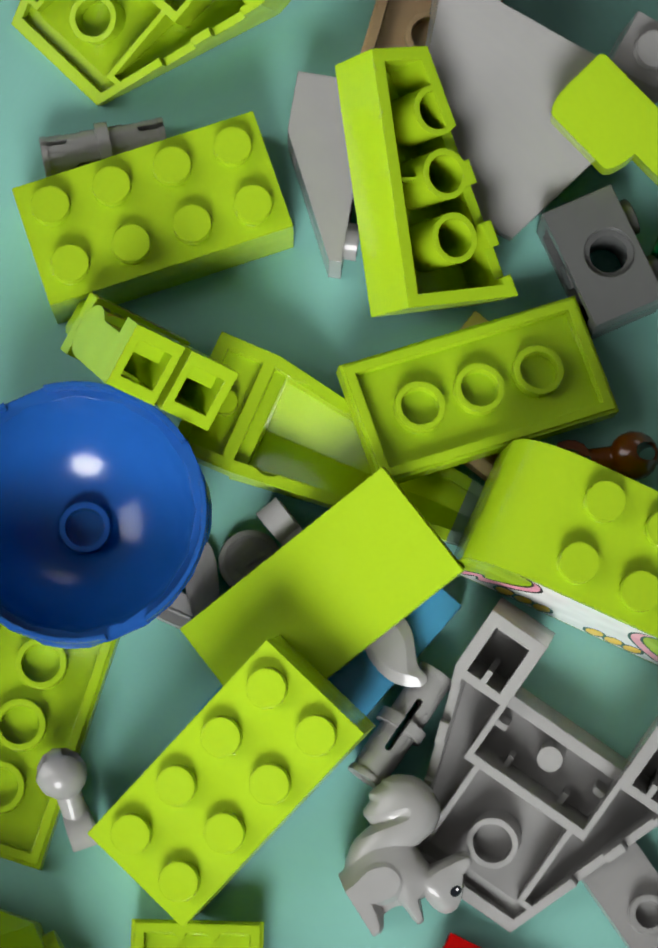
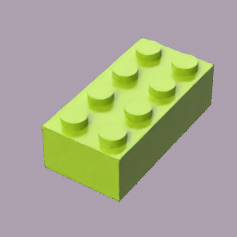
(155, 216)
(230, 779)

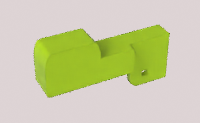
(608, 119)

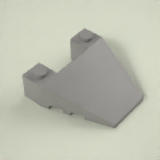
(501, 90)
(525, 783)

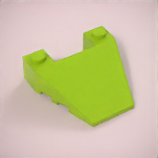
(126, 43)

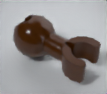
(621, 455)

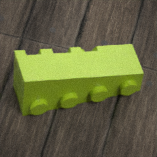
(413, 189)

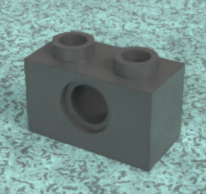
(595, 224)

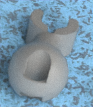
(62, 777)

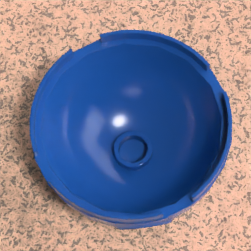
(94, 514)

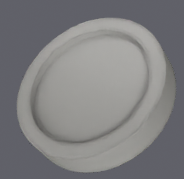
(243, 554)

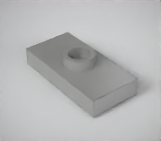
(628, 897)

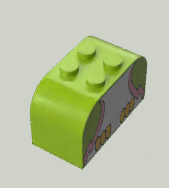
(568, 543)

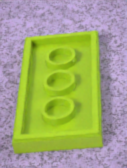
(477, 391)
(331, 584)
(44, 705)

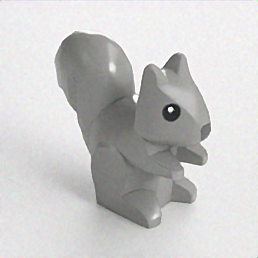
(386, 864)

